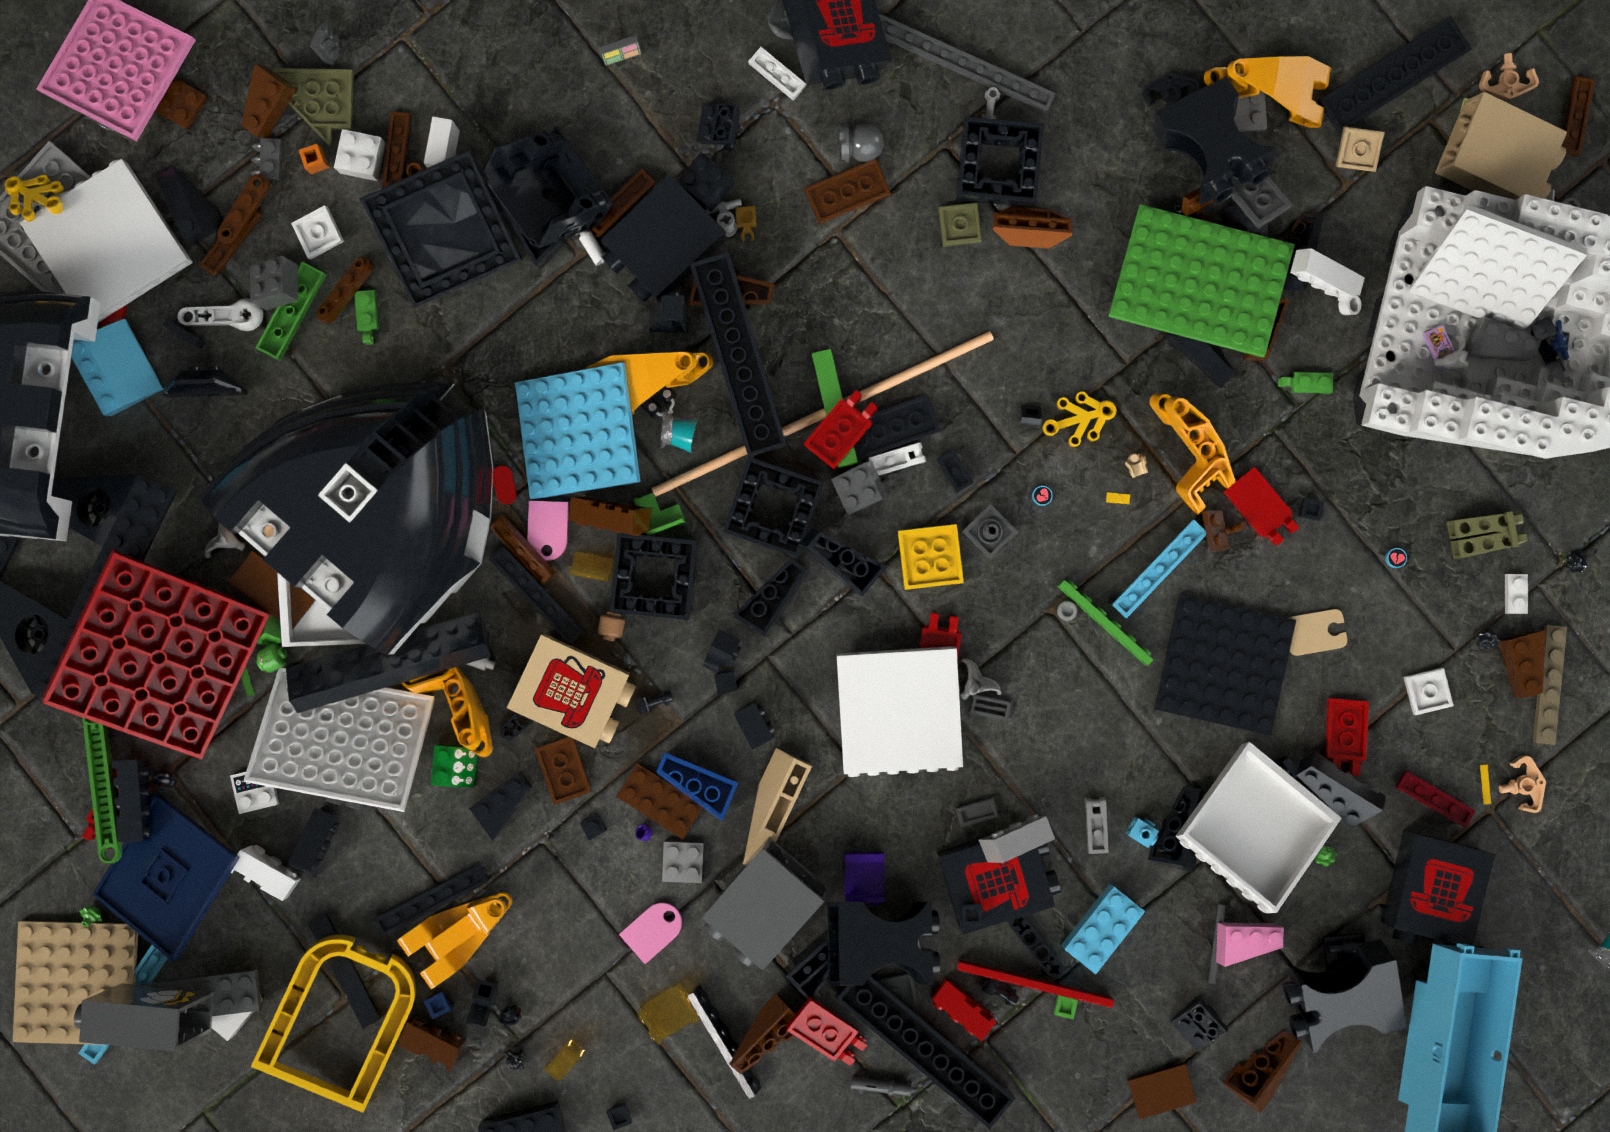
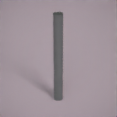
(1213, 964)

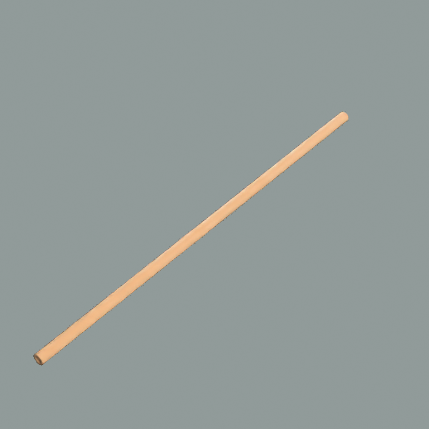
(820, 414)

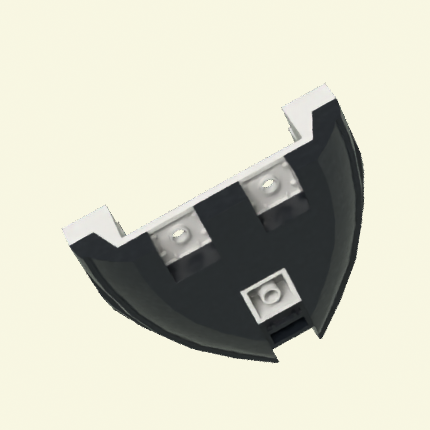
(36, 332)
(367, 496)

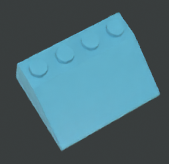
(115, 368)

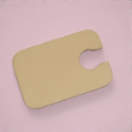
(1312, 632)

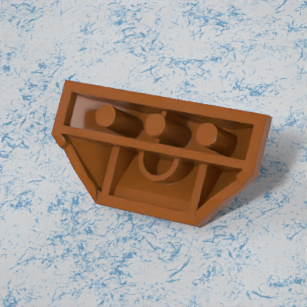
(1031, 227)

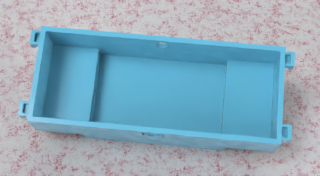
(1452, 1038)

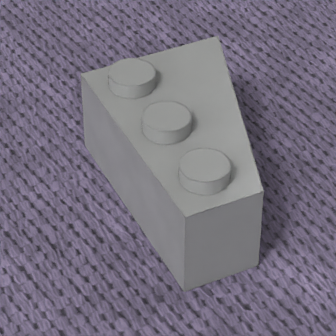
(1017, 839)

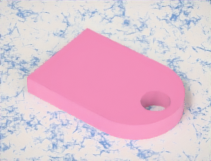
(548, 526)
(651, 931)

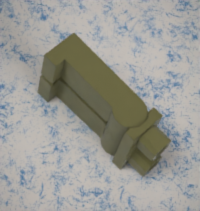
(1502, 534)

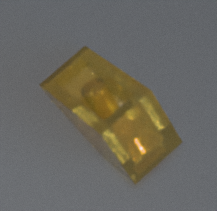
(564, 1060)

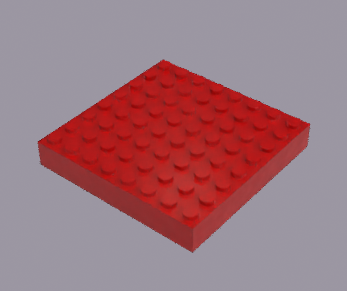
(155, 655)

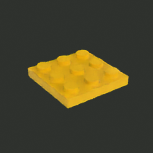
(930, 557)

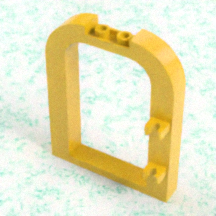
(294, 998)

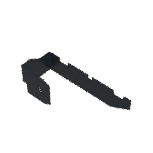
(1549, 356)

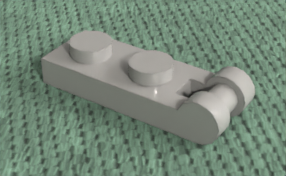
(1096, 826)

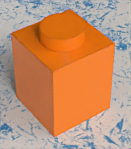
(314, 159)

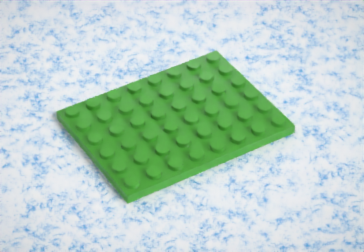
(1201, 280)

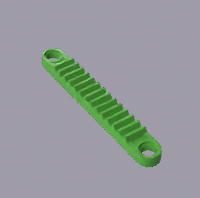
(102, 789)

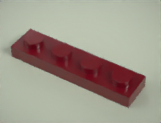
(1435, 799)

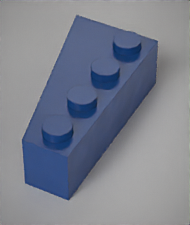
(702, 786)

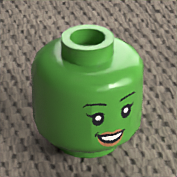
(271, 658)

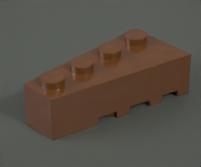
(753, 291)

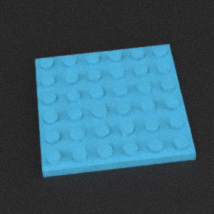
(577, 431)

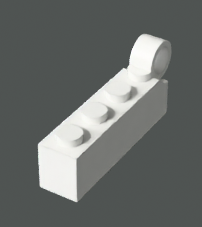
(1331, 277)

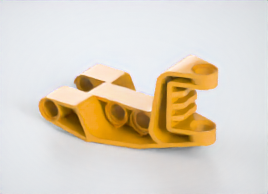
(1284, 79)
(655, 370)
(1209, 465)
(470, 720)
(454, 935)

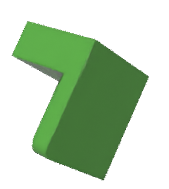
(271, 632)

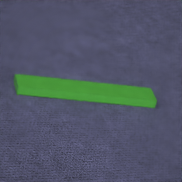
(830, 391)

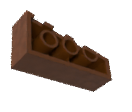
(610, 515)

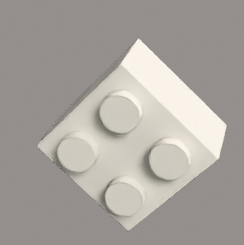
(360, 155)

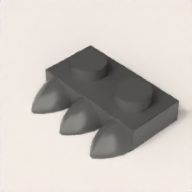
(326, 44)
(269, 158)

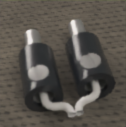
(653, 408)

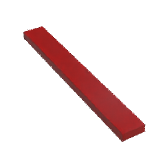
(1035, 983)

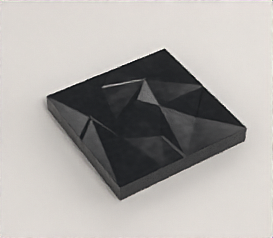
(441, 228)

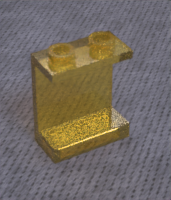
(667, 1013)

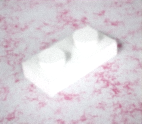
(1516, 593)

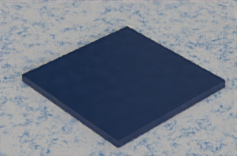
(168, 881)

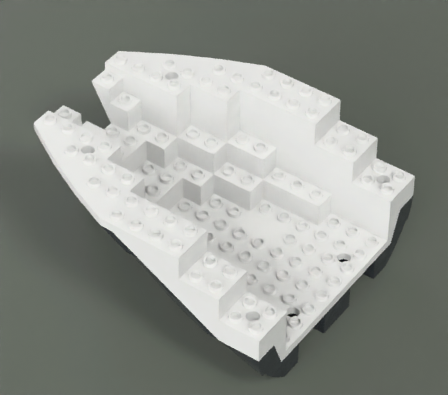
(1506, 401)

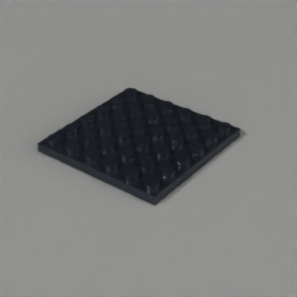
(1225, 664)

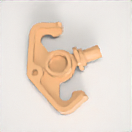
(1509, 84)
(1530, 783)

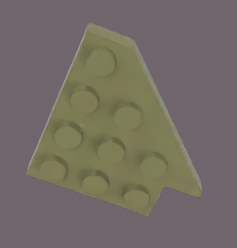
(322, 98)

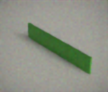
(247, 683)

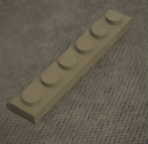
(1548, 702)

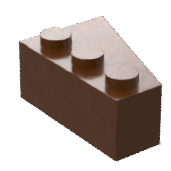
(1525, 662)
(432, 1042)

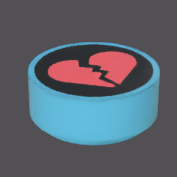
(1042, 495)
(1396, 558)

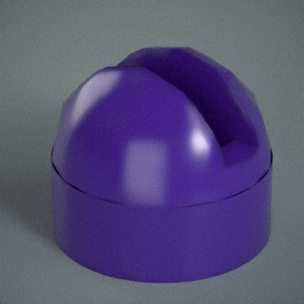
(640, 832)

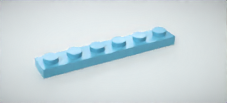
(1159, 569)

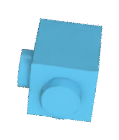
(1142, 831)

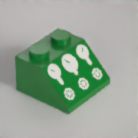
(453, 766)

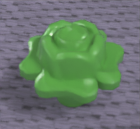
(1325, 856)
(90, 915)

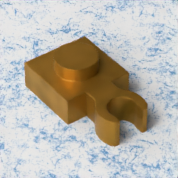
(746, 219)

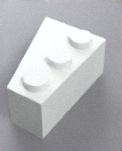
(266, 872)

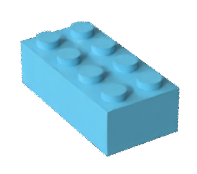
(1102, 928)

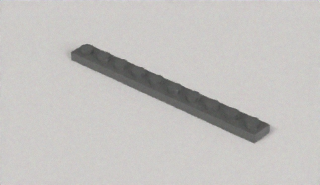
(966, 64)

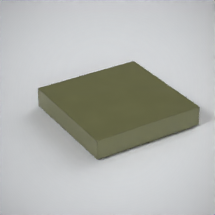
(960, 224)

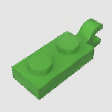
(366, 314)
(1308, 382)

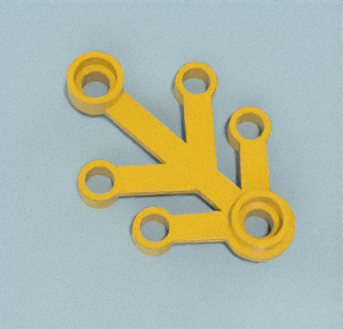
(16, 186)
(1083, 417)

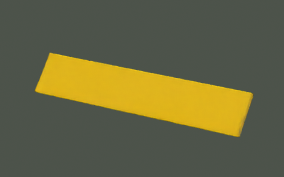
(1485, 784)

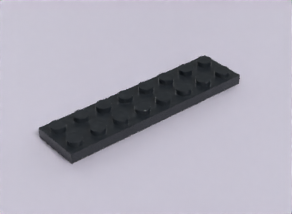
(1395, 75)

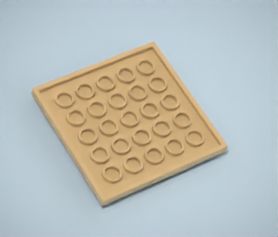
(60, 968)

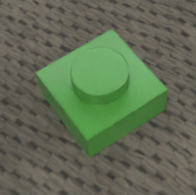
(1065, 1007)

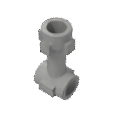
(991, 97)

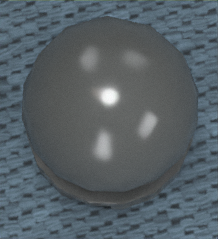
(861, 142)

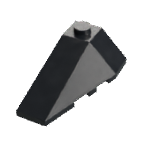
(1203, 355)

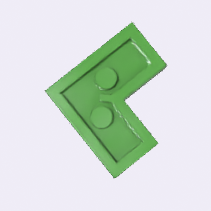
(660, 520)

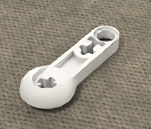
(226, 315)

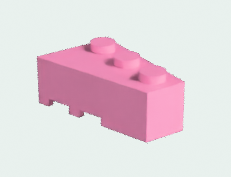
(1246, 940)

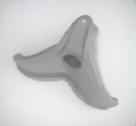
(1456, 361)
(224, 539)
(976, 682)

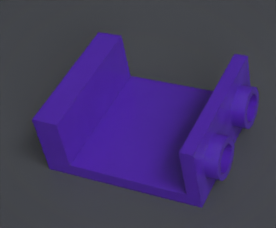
(864, 877)

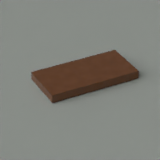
(847, 191)
(260, 584)

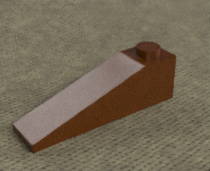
(764, 1034)
(1261, 1074)

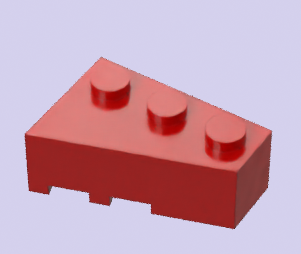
(963, 1009)

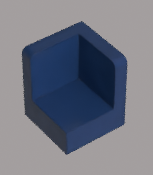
(438, 1004)

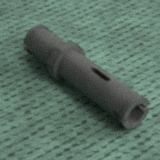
(881, 1086)

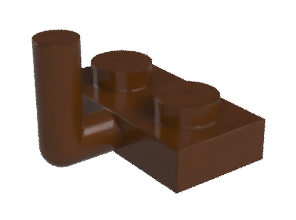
(1191, 205)
(1217, 531)

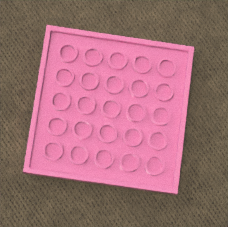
(116, 65)

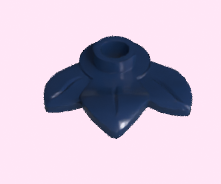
(1560, 341)

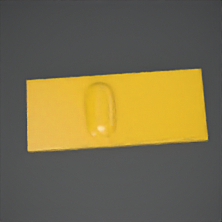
(1118, 498)

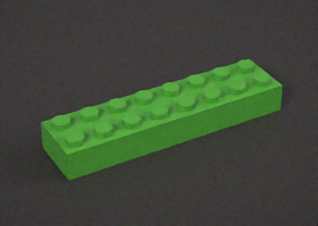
(289, 316)

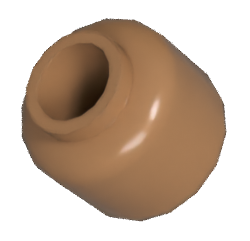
(611, 626)

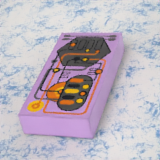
(1438, 343)

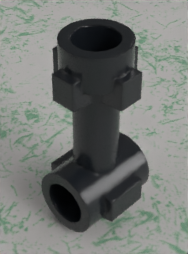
(643, 704)
(991, 986)

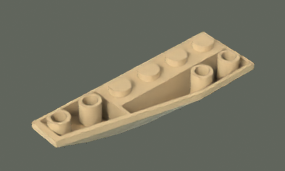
(775, 798)

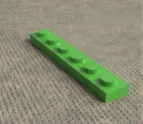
(1111, 627)

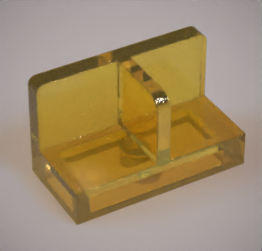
(591, 566)

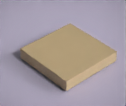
(1359, 149)

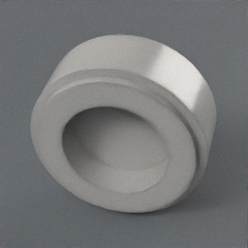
(1066, 610)

